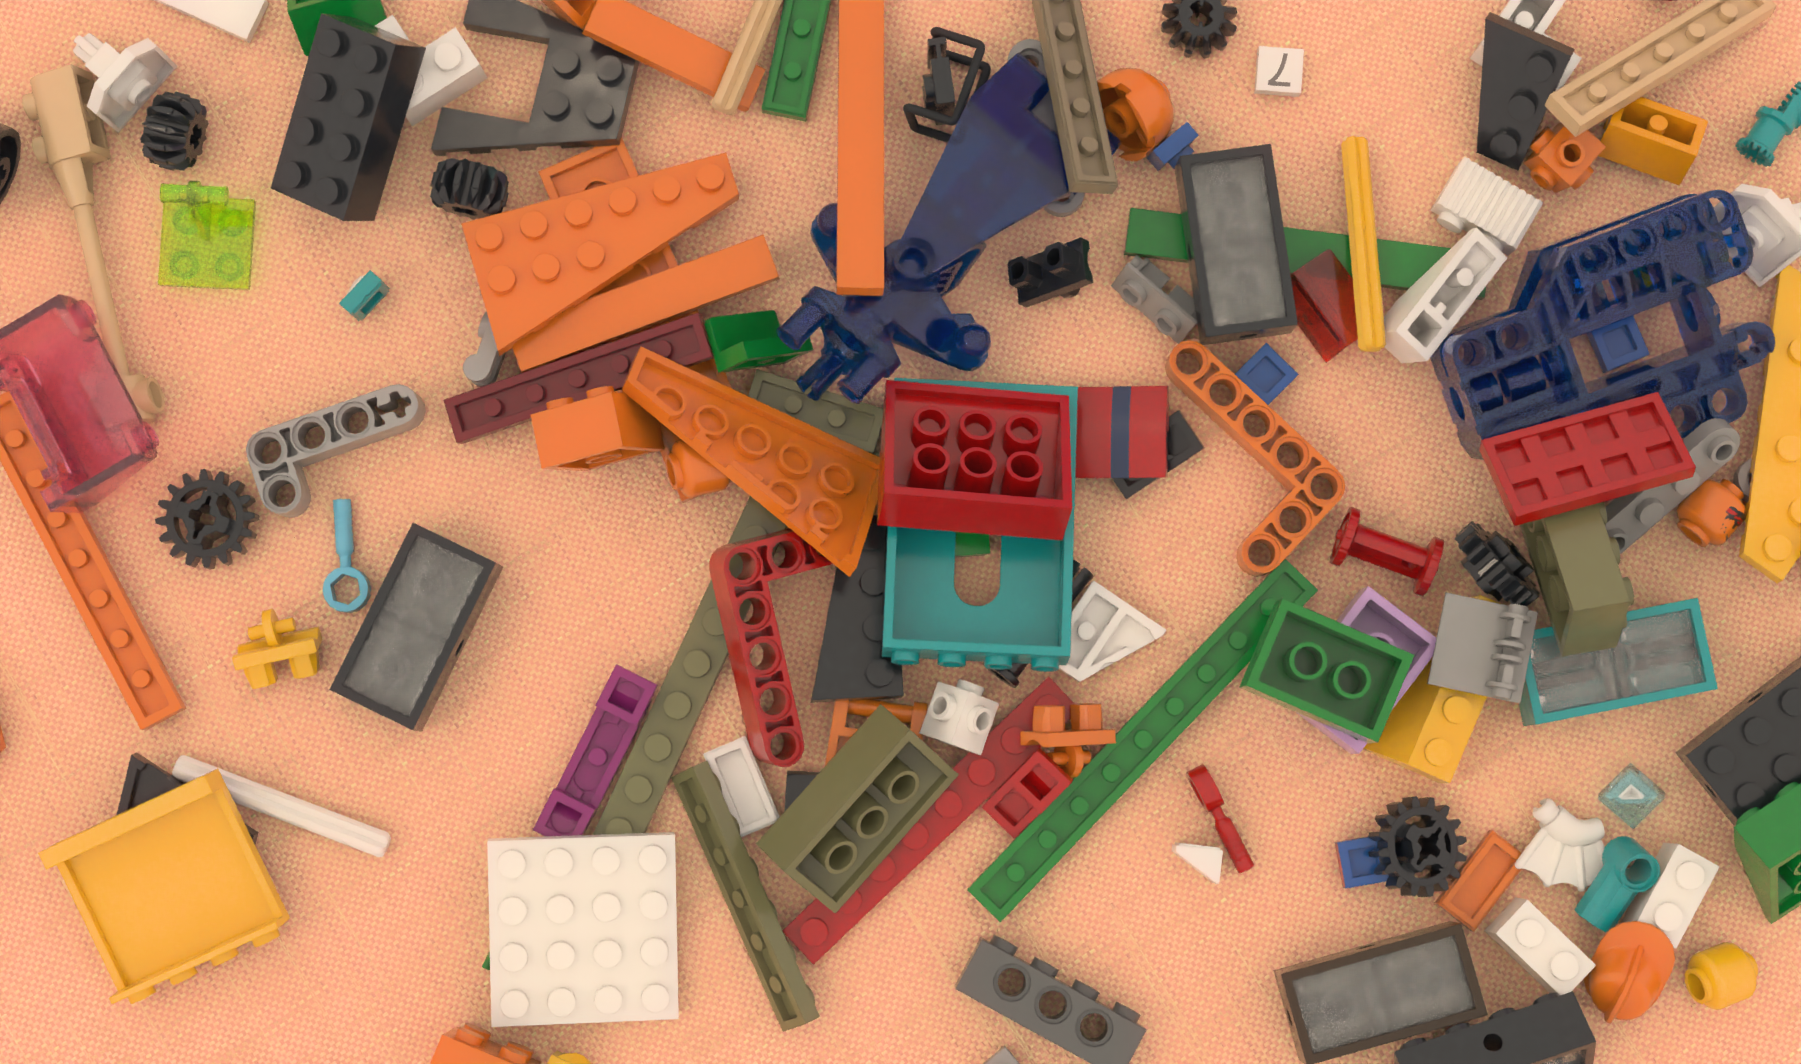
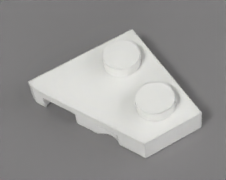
(1105, 632)

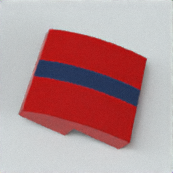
(1122, 432)

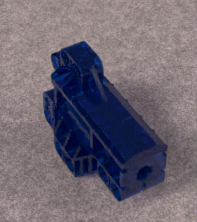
(1563, 296)

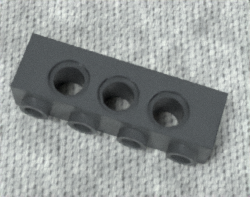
(980, 983)

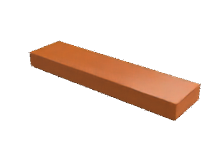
(664, 47)

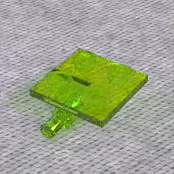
(205, 237)

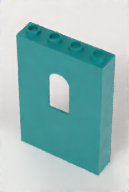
(1020, 625)

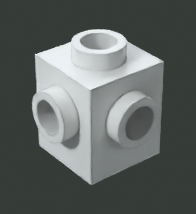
(960, 716)

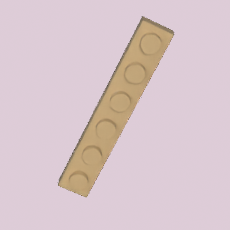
(1654, 60)

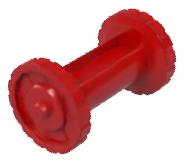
(1387, 551)

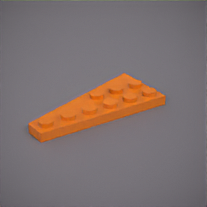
(574, 245)
(789, 467)

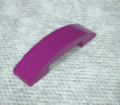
(597, 755)

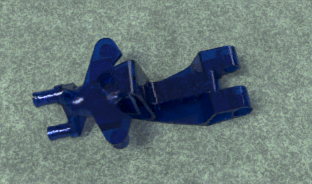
(990, 176)

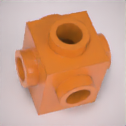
(1561, 158)

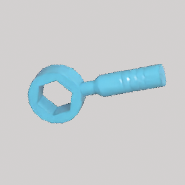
(344, 548)

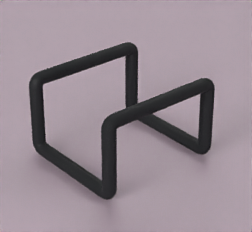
(975, 63)

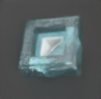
(1631, 795)

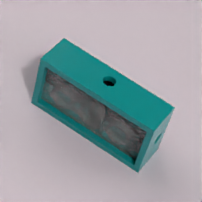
(1656, 659)

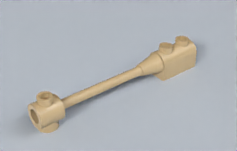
(71, 144)

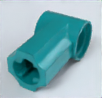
(1615, 885)

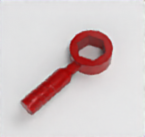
(1211, 800)

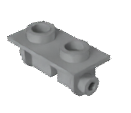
(1142, 285)

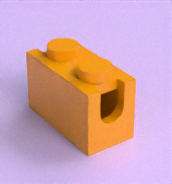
(1653, 139)

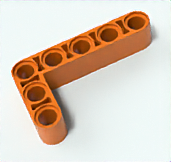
(1263, 450)

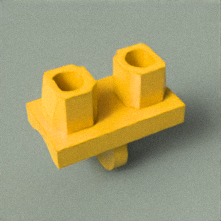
(259, 656)

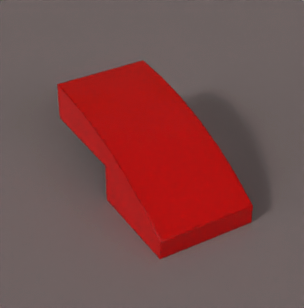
(1027, 793)

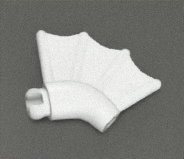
(1564, 847)

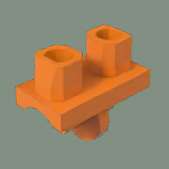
(1085, 730)

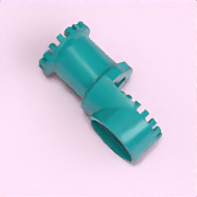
(1771, 128)

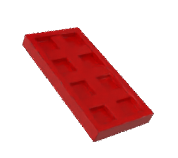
(1586, 458)

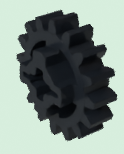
(212, 502)
(1497, 565)
(1417, 846)

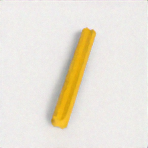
(1363, 244)

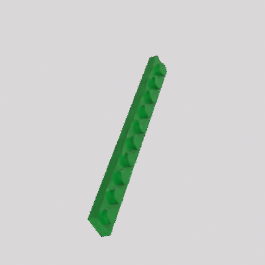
(1136, 745)

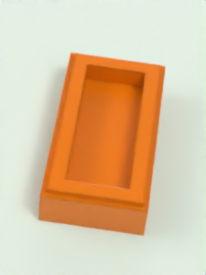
(1481, 881)

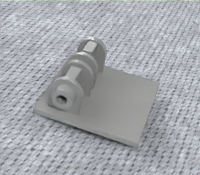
(1482, 647)

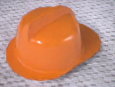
(1629, 970)

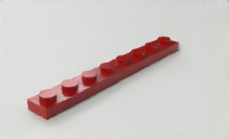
(979, 777)

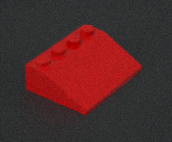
(975, 460)

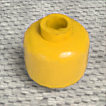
(1721, 976)

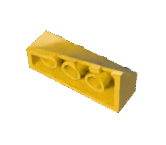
(1429, 727)

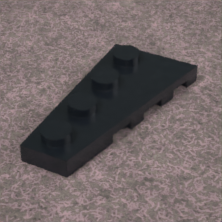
(852, 640)

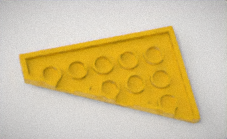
(1774, 503)

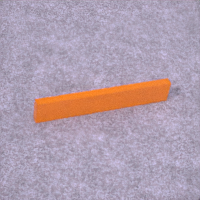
(649, 302)

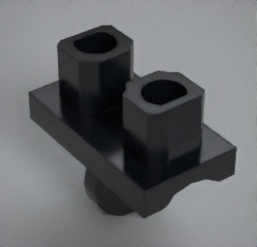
(1054, 272)

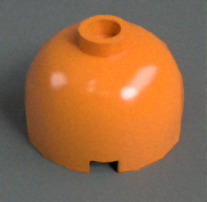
(1136, 110)

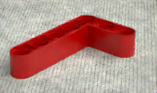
(761, 630)

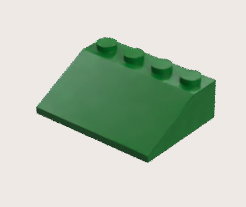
(1771, 851)

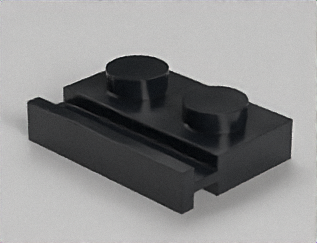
(938, 85)

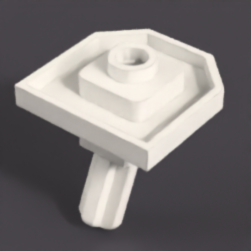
(124, 78)
(1772, 229)

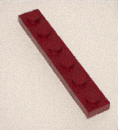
(519, 396)

